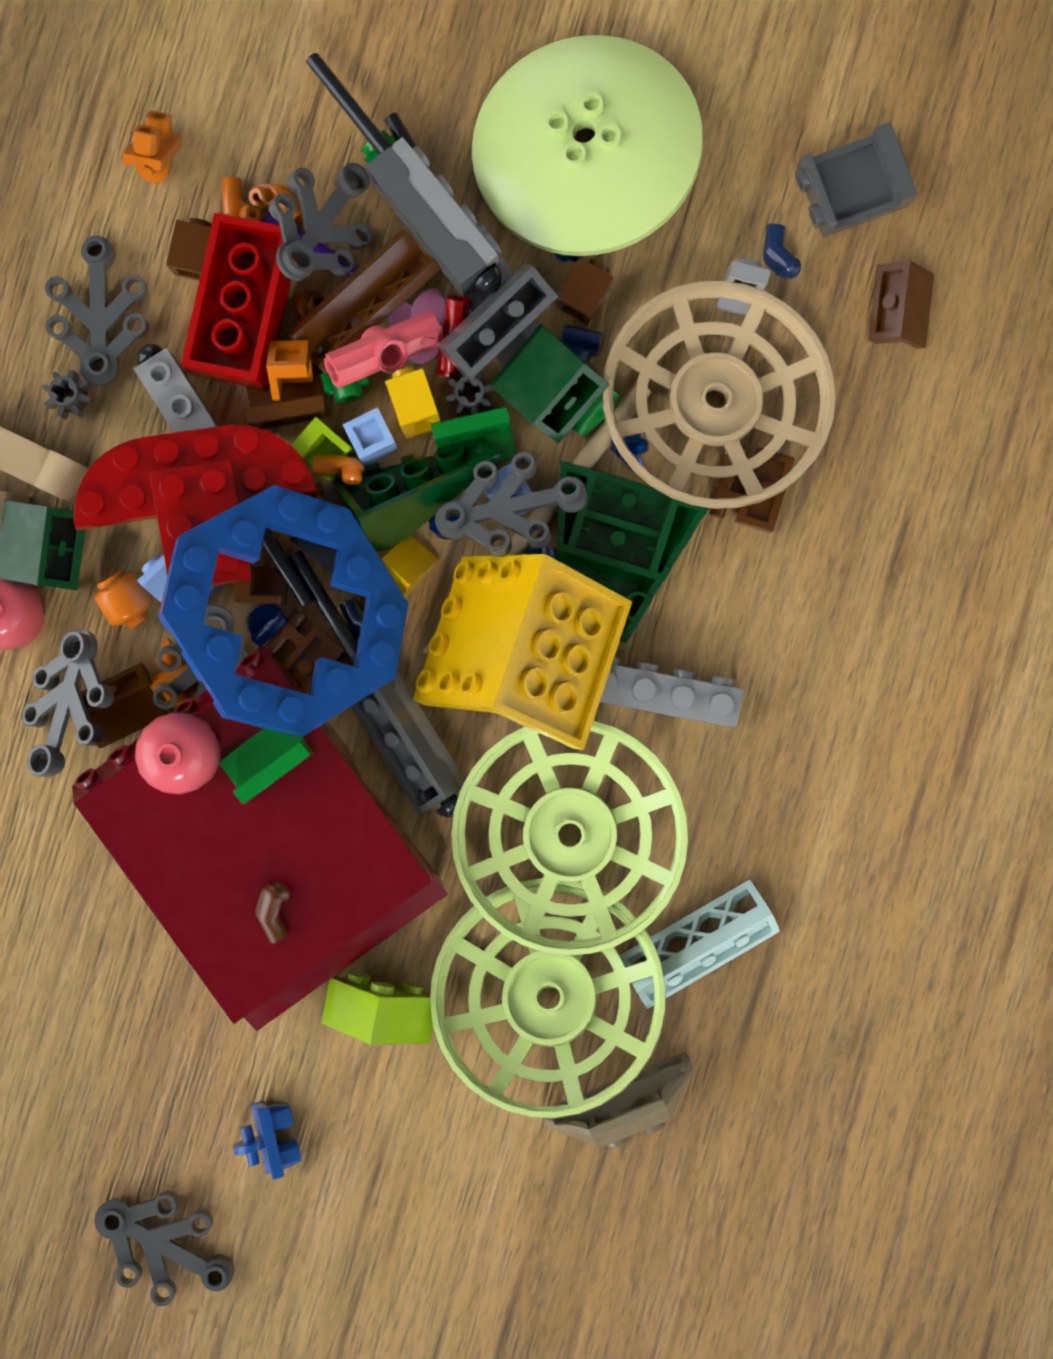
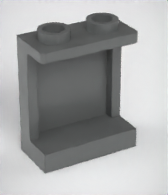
(856, 182)

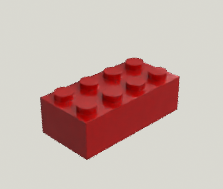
(237, 303)

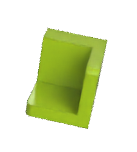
(320, 440)

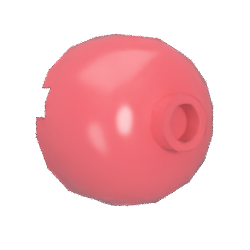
(19, 614)
(177, 753)

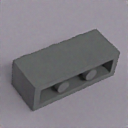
(497, 321)

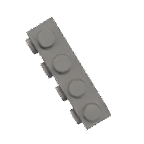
(673, 695)

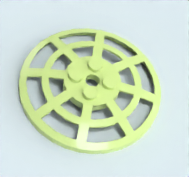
(564, 861)
(541, 1025)

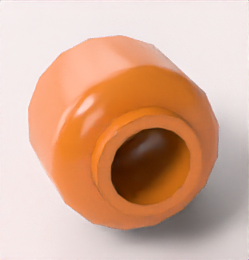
(123, 599)

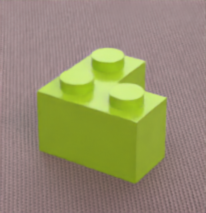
(378, 1010)

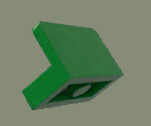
(492, 425)
(263, 761)

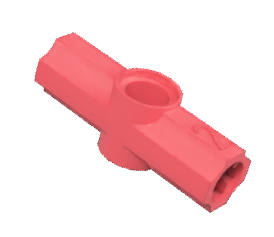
(367, 354)

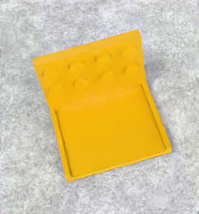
(524, 644)

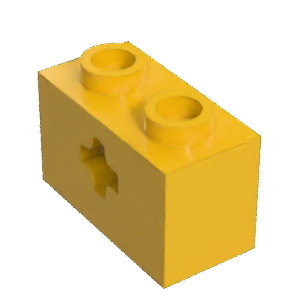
(412, 401)

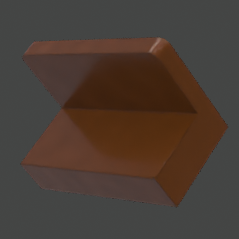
(901, 304)
(298, 404)
(131, 707)

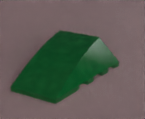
(624, 536)

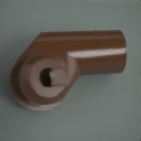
(268, 910)

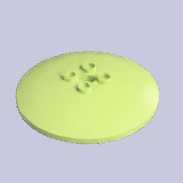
(594, 192)

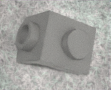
(745, 272)

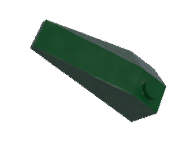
(404, 496)

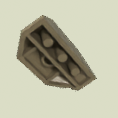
(638, 1108)

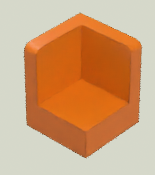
(288, 364)

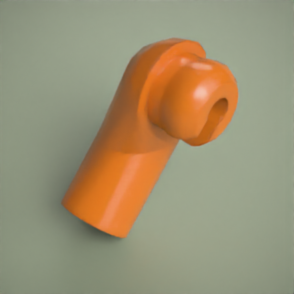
(263, 193)
(233, 203)
(349, 467)

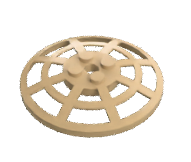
(732, 379)

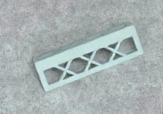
(711, 949)

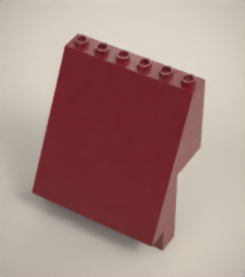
(209, 857)

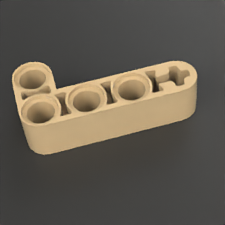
(40, 466)

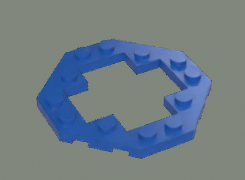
(215, 652)

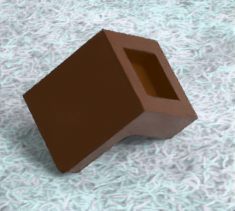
(263, 588)

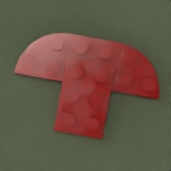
(188, 481)

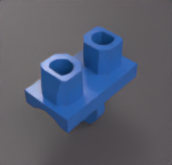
(275, 1155)

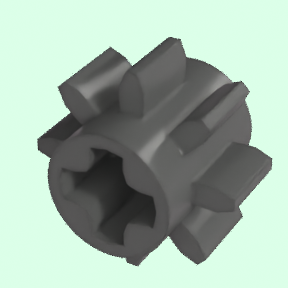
(67, 384)
(463, 404)

